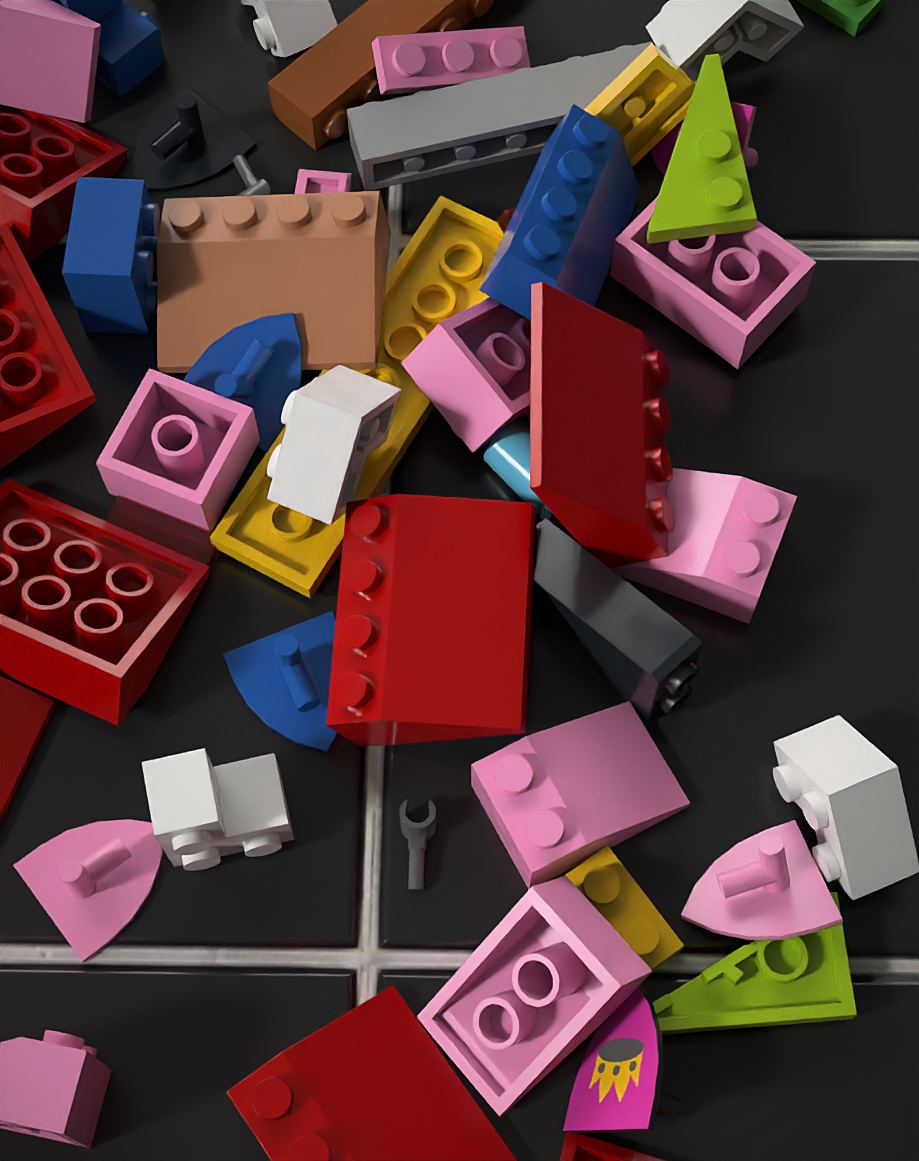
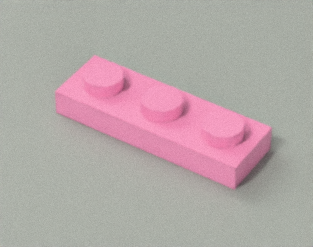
(447, 58)

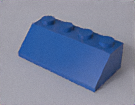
(566, 216)

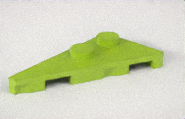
(706, 176)
(766, 986)

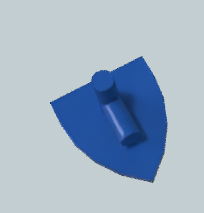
(255, 367)
(289, 680)

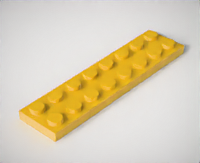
(426, 285)

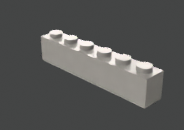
(476, 120)

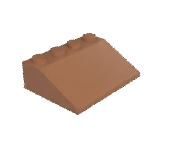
(269, 257)

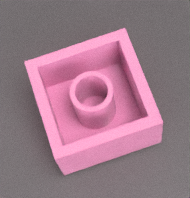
(179, 449)

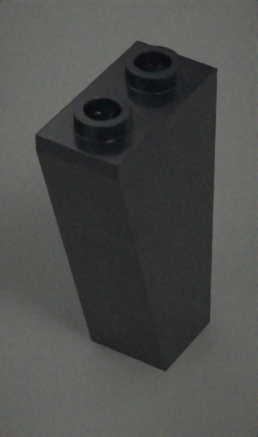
(612, 625)

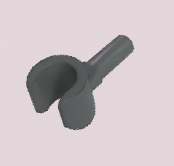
(252, 183)
(417, 842)

